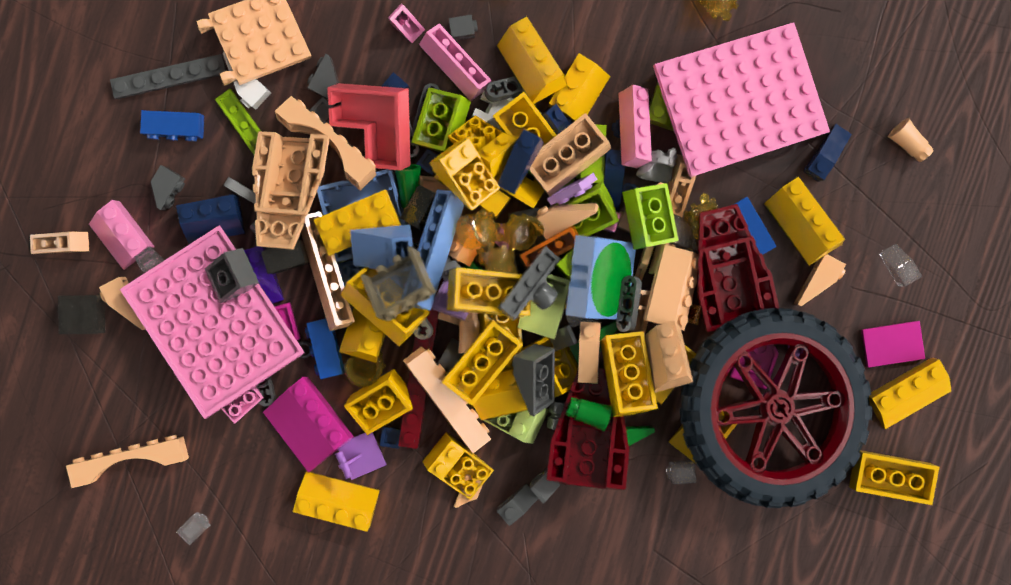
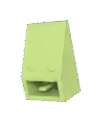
(547, 321)
(520, 424)

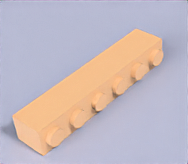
(326, 276)
(449, 403)

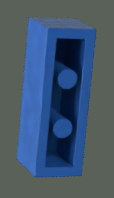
(172, 125)
(755, 226)
(324, 349)

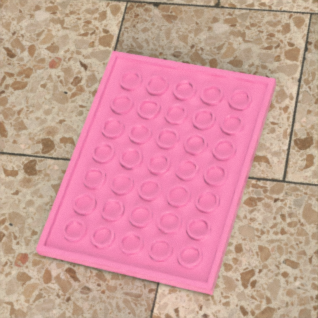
(741, 99)
(207, 343)

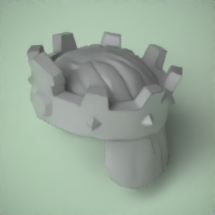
(660, 167)

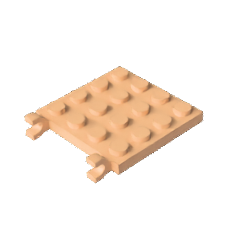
(256, 38)

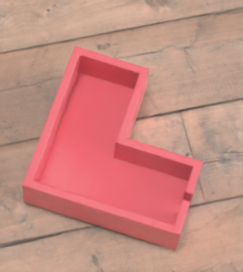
(382, 115)

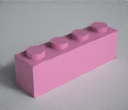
(454, 62)
(635, 126)

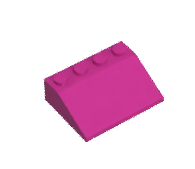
(307, 423)

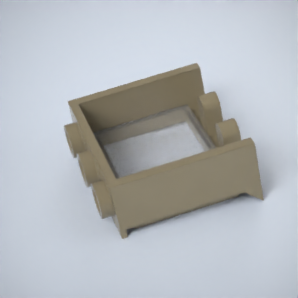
(398, 286)

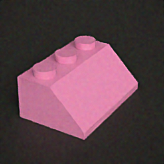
(119, 233)

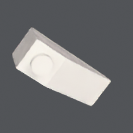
(252, 92)

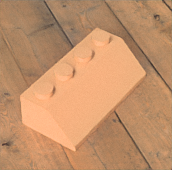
(569, 154)
(672, 286)

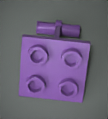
(360, 456)

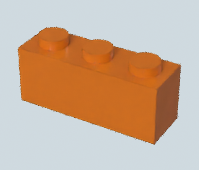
(557, 244)

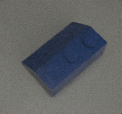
(205, 215)

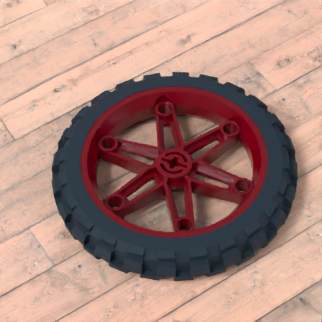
(850, 402)

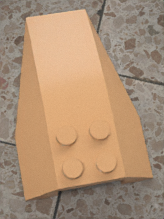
(285, 185)

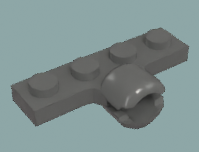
(532, 286)

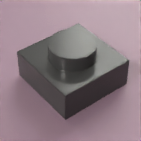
(321, 108)

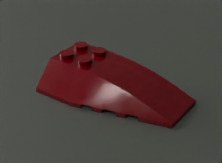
(730, 268)
(582, 452)

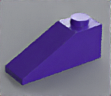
(267, 281)

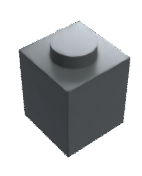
(463, 27)

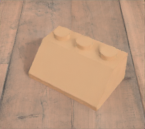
(667, 357)

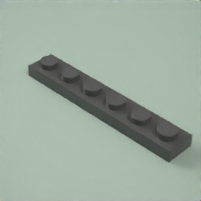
(168, 76)

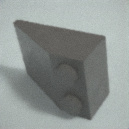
(535, 376)

